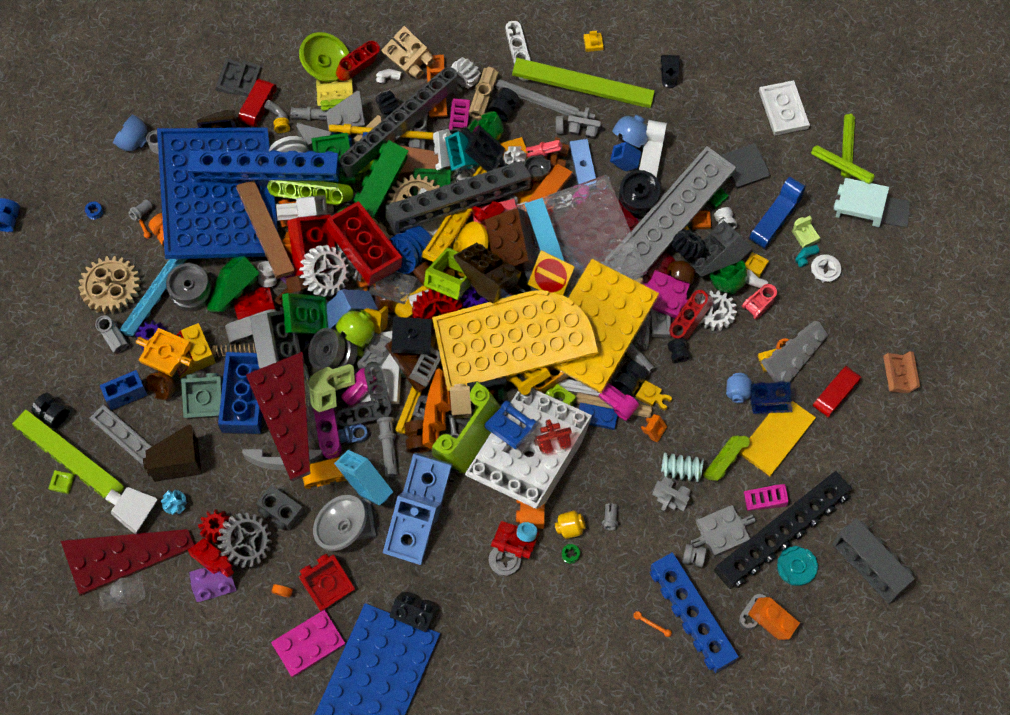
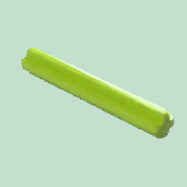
(848, 140)
(843, 164)

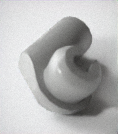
(274, 108)

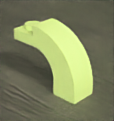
(325, 383)

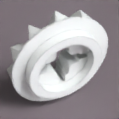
(833, 265)

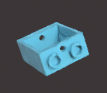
(363, 477)

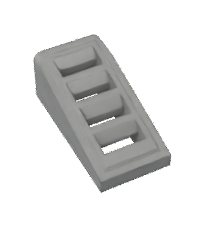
(419, 377)

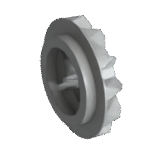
(499, 567)

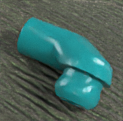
(804, 253)

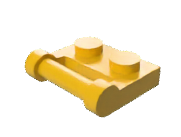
(532, 378)

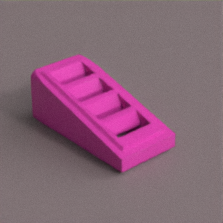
(459, 106)
(765, 490)

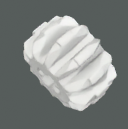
(466, 72)

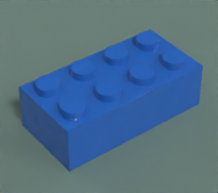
(238, 405)

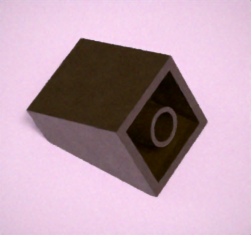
(174, 456)

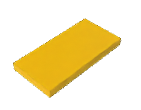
(776, 438)

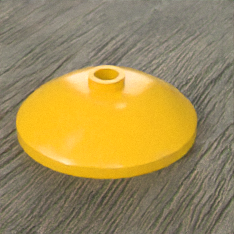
(470, 234)

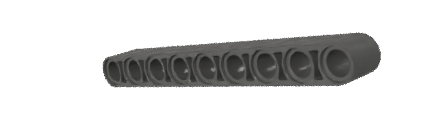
(398, 121)

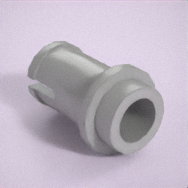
(137, 212)
(610, 517)

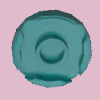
(794, 571)

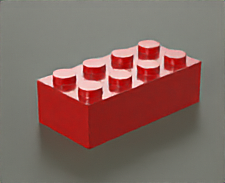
(364, 243)

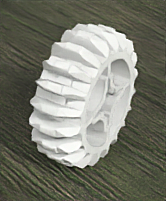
(320, 256)

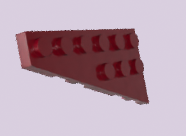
(282, 401)
(109, 558)

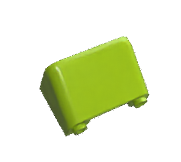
(468, 444)

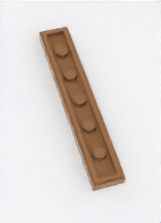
(265, 229)

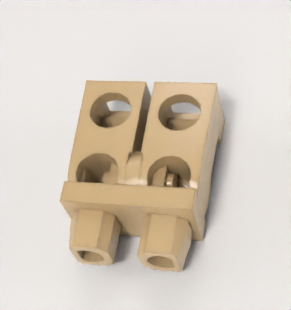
(413, 57)

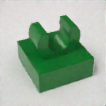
(718, 198)

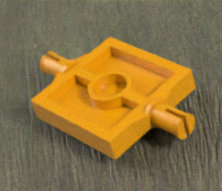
(165, 352)

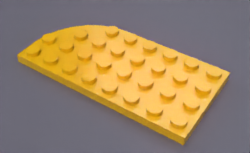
(512, 337)

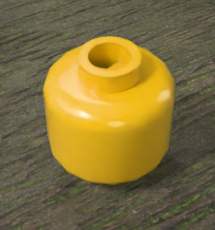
(570, 524)

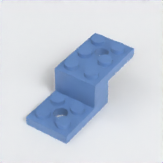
(417, 508)

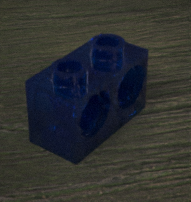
(771, 402)

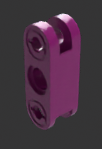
(329, 438)

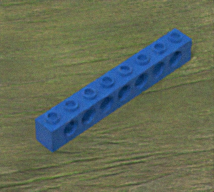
(272, 171)

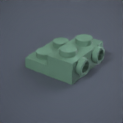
(201, 395)

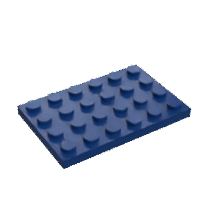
(378, 667)

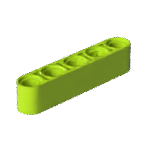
(334, 194)

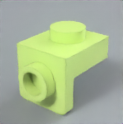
(805, 232)

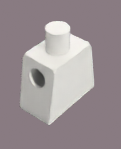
(131, 507)

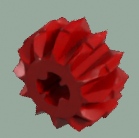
(206, 527)

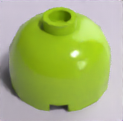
(357, 327)

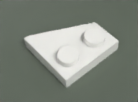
(440, 148)

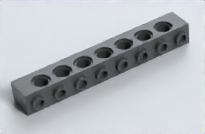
(458, 196)

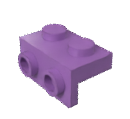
(209, 585)

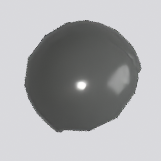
(538, 167)

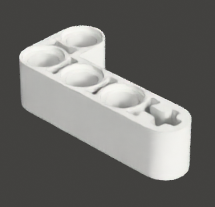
(653, 147)

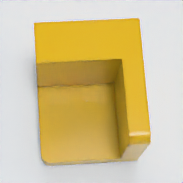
(379, 318)

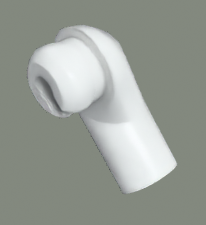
(388, 73)

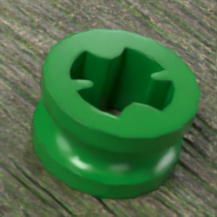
(572, 559)

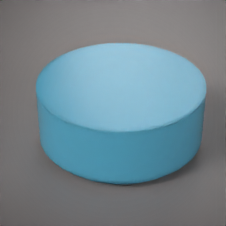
(526, 532)

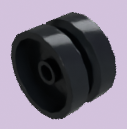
(635, 183)

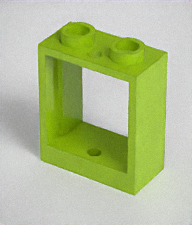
(443, 282)

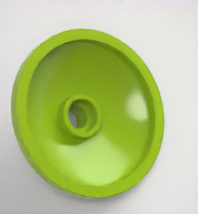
(322, 48)

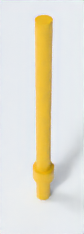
(348, 128)

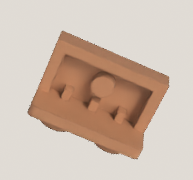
(901, 372)

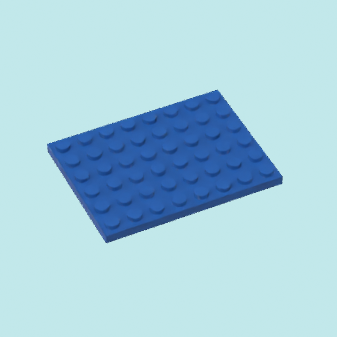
(207, 214)

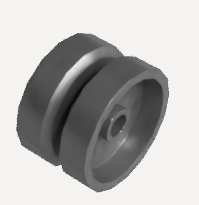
(189, 287)
(331, 349)

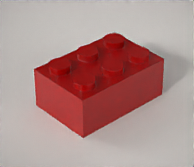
(307, 234)

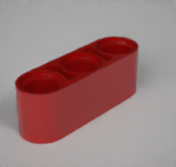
(365, 54)
(254, 104)
(699, 312)
(836, 391)

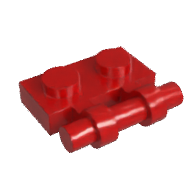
(507, 540)

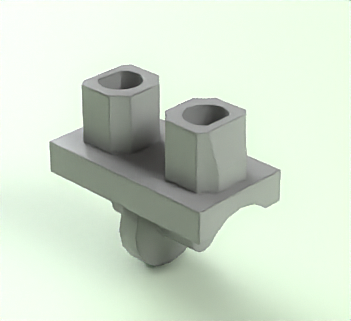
(592, 125)
(670, 497)

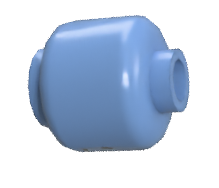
(739, 387)

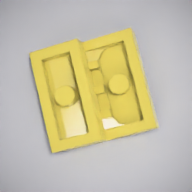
(333, 90)

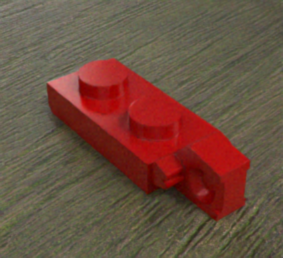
(211, 558)

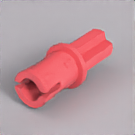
(544, 148)

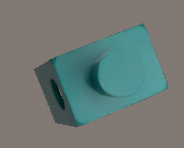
(458, 158)

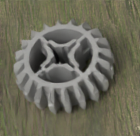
(240, 533)

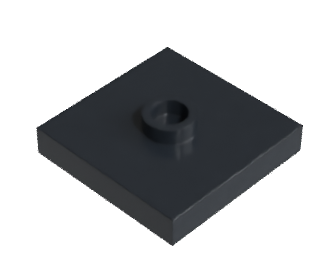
(411, 335)

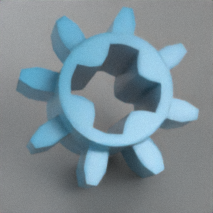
(173, 502)

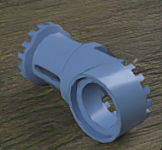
(347, 434)

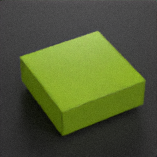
(61, 482)

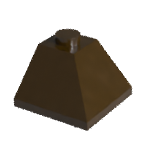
(222, 119)

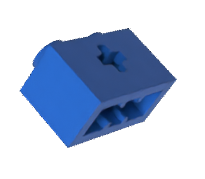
(123, 390)

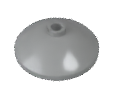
(339, 522)

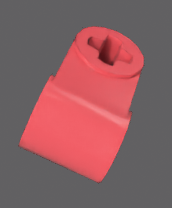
(758, 303)

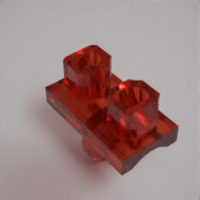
(544, 441)

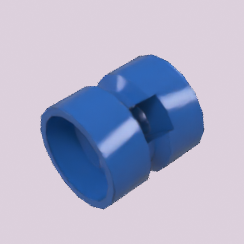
(8, 212)

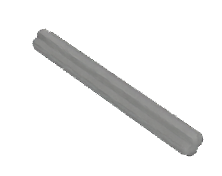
(539, 98)

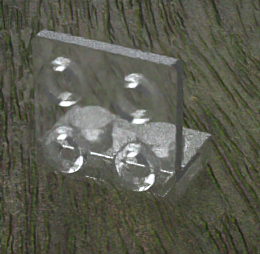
(395, 287)

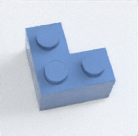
(348, 301)

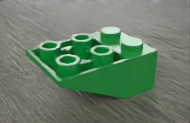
(231, 282)

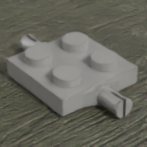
(722, 531)

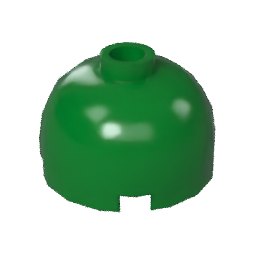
(490, 123)
(730, 278)

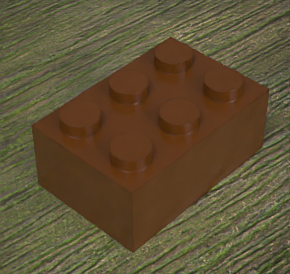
(512, 238)

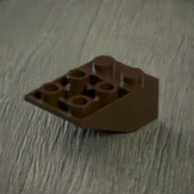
(487, 272)

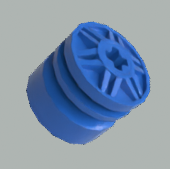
(410, 246)

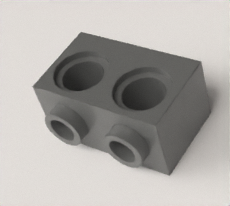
(283, 505)

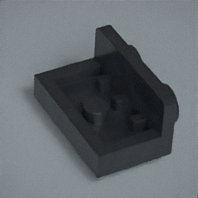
(413, 611)

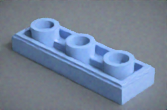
(581, 156)

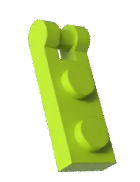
(726, 457)

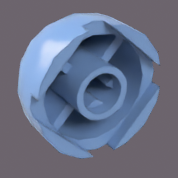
(632, 130)
(132, 134)

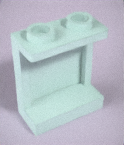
(861, 200)

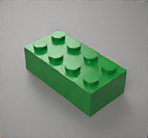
(382, 178)

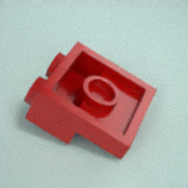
(325, 581)

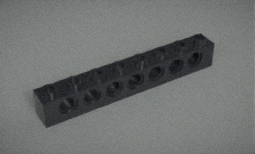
(832, 484)

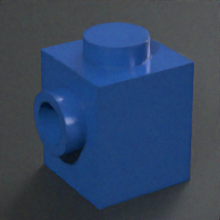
(625, 156)

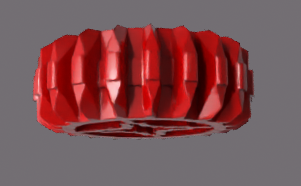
(426, 305)

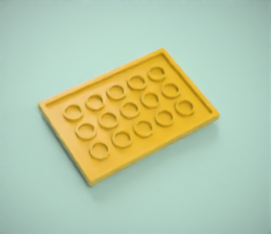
(616, 312)

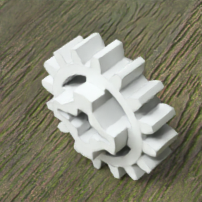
(720, 316)

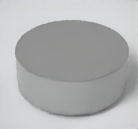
(559, 125)

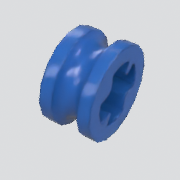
(95, 215)

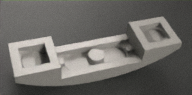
(257, 457)

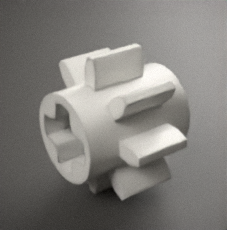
(514, 155)

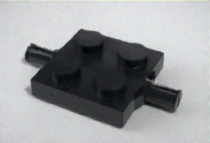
(484, 148)

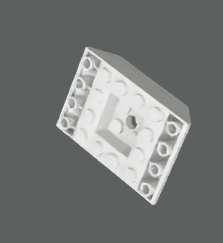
(534, 477)

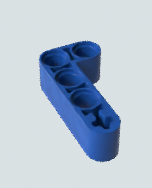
(781, 208)

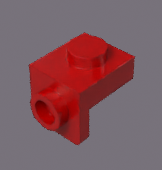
(492, 210)

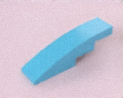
(543, 228)

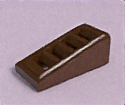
(295, 284)

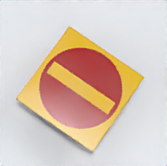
(551, 274)

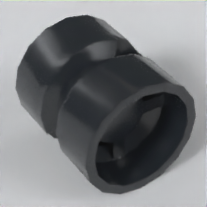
(504, 103)
(629, 377)
(50, 410)

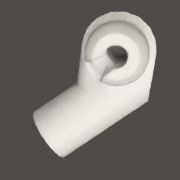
(754, 281)

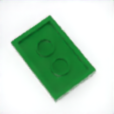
(336, 143)
(304, 313)

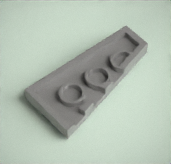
(790, 359)

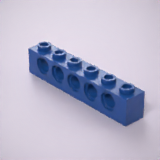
(670, 566)

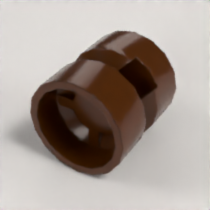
(414, 432)

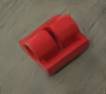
(253, 302)

